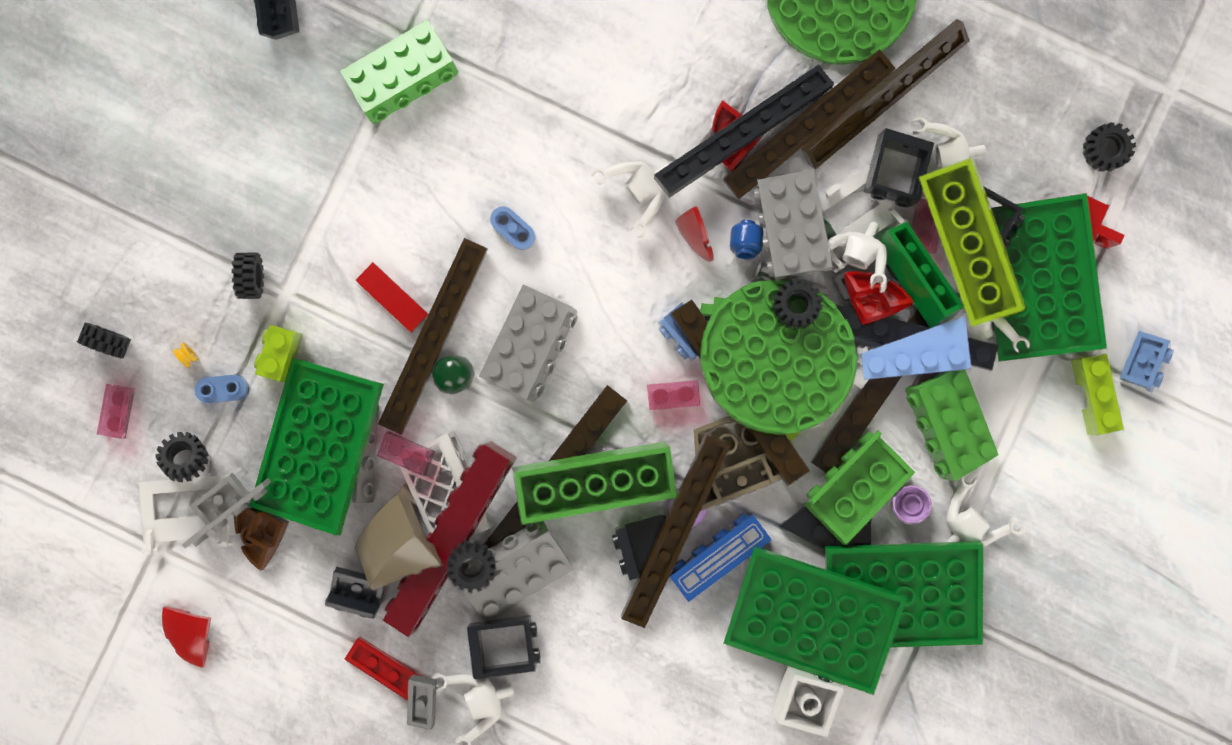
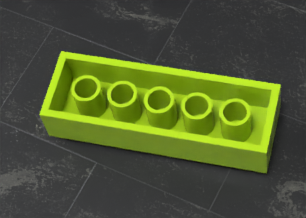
(972, 242)

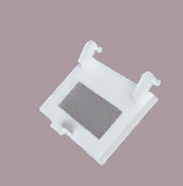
(853, 210)
(168, 513)

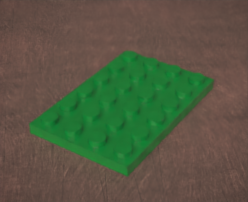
(1056, 278)
(317, 445)
(940, 586)
(815, 620)

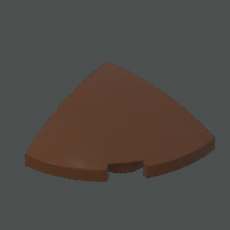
(260, 534)

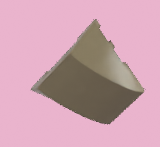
(744, 467)
(395, 543)

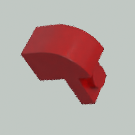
(1103, 236)

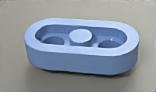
(513, 228)
(220, 388)

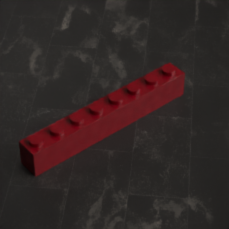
(453, 527)

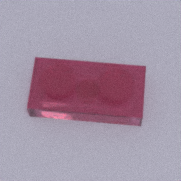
(925, 226)
(673, 395)
(115, 411)
(405, 453)

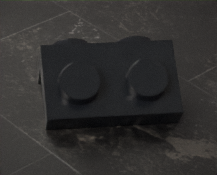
(276, 18)
(353, 594)

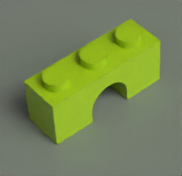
(1102, 408)

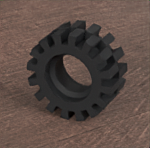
(1123, 143)
(248, 275)
(808, 293)
(103, 340)
(176, 445)
(471, 581)

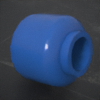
(746, 239)

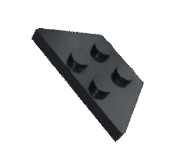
(810, 528)

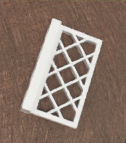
(456, 464)

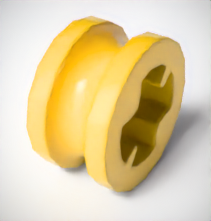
(185, 354)

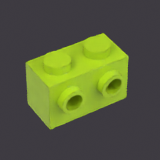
(277, 352)

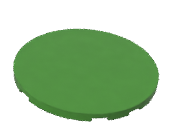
(840, 29)
(775, 374)

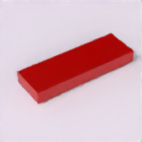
(392, 297)
(380, 666)

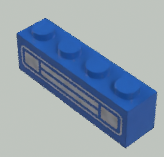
(719, 557)

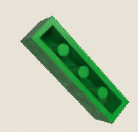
(920, 276)

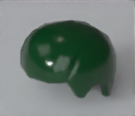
(453, 374)

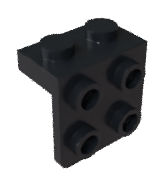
(636, 543)

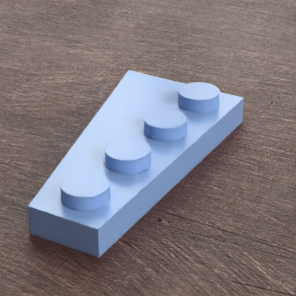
(928, 351)

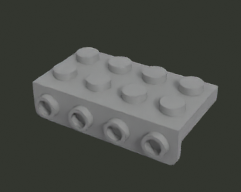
(793, 225)
(529, 343)
(523, 566)

